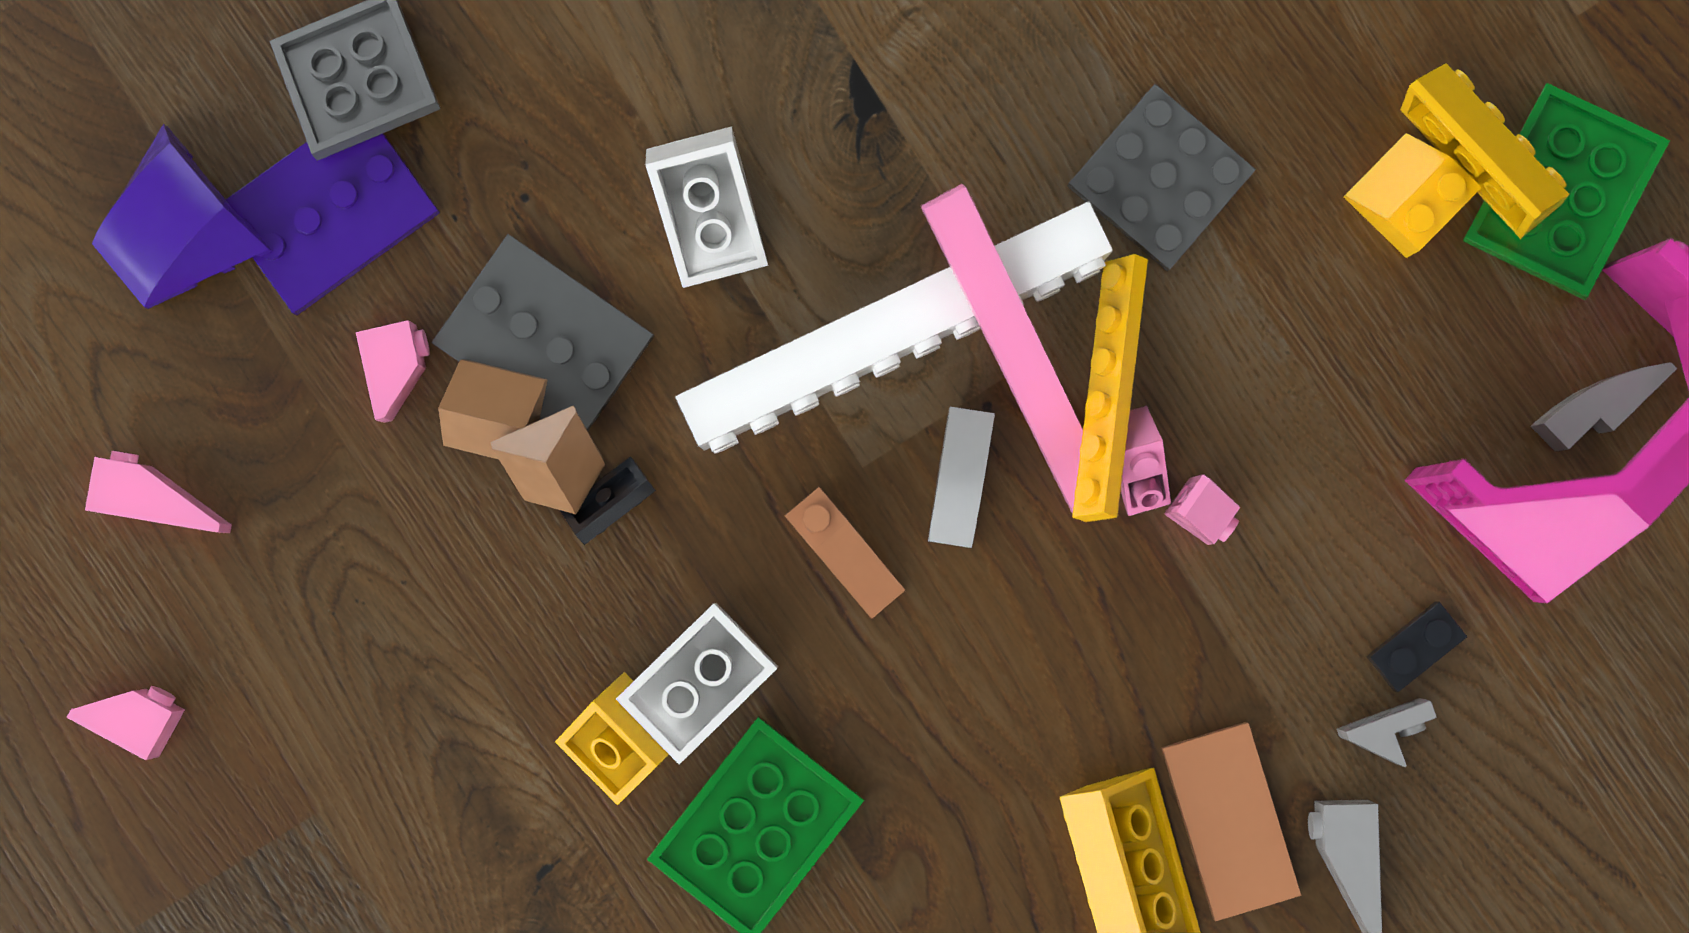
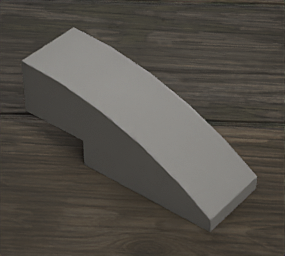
(1599, 406)
(961, 476)

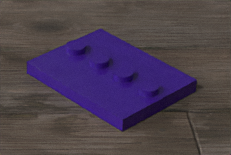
(330, 216)

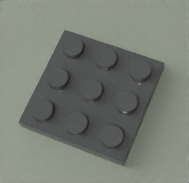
(354, 76)
(1161, 177)

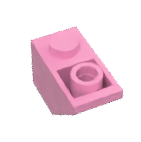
(1144, 467)

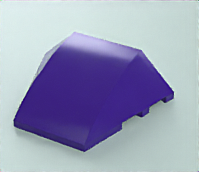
(172, 227)

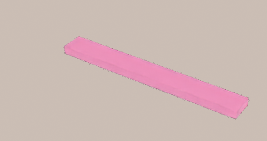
(1008, 333)

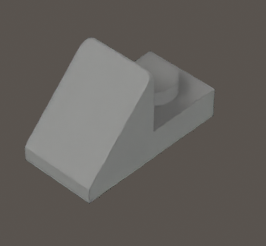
(1378, 731)

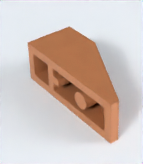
(845, 552)

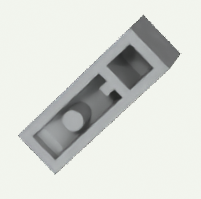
(1349, 846)

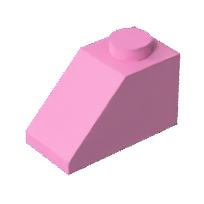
(392, 365)
(1204, 510)
(134, 720)

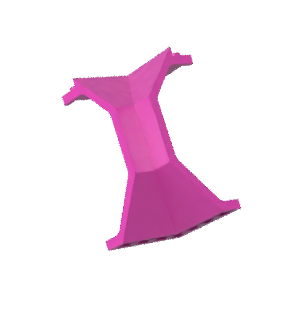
(1562, 530)

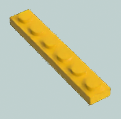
(1110, 389)

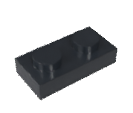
(609, 500)
(1416, 646)

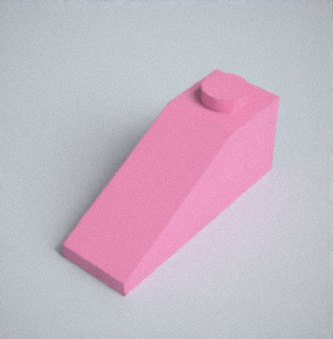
(142, 492)

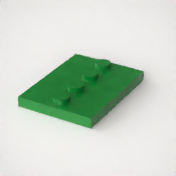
(1605, 174)
(755, 829)

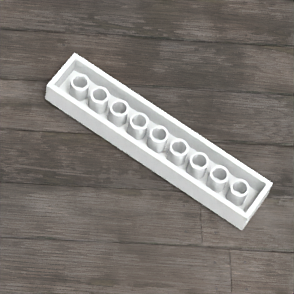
(884, 333)

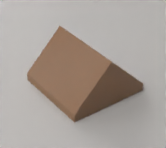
(487, 405)
(552, 460)

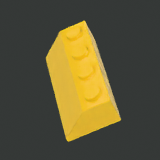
(1476, 138)
(1129, 856)

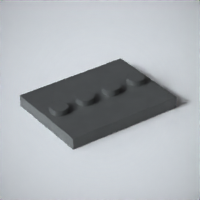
(547, 326)

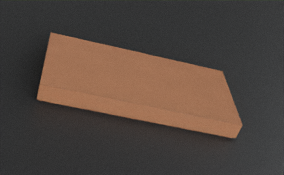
(1231, 821)

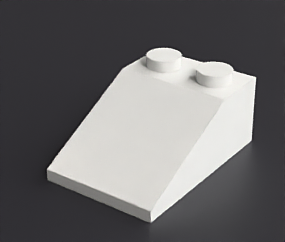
(706, 207)
(697, 683)

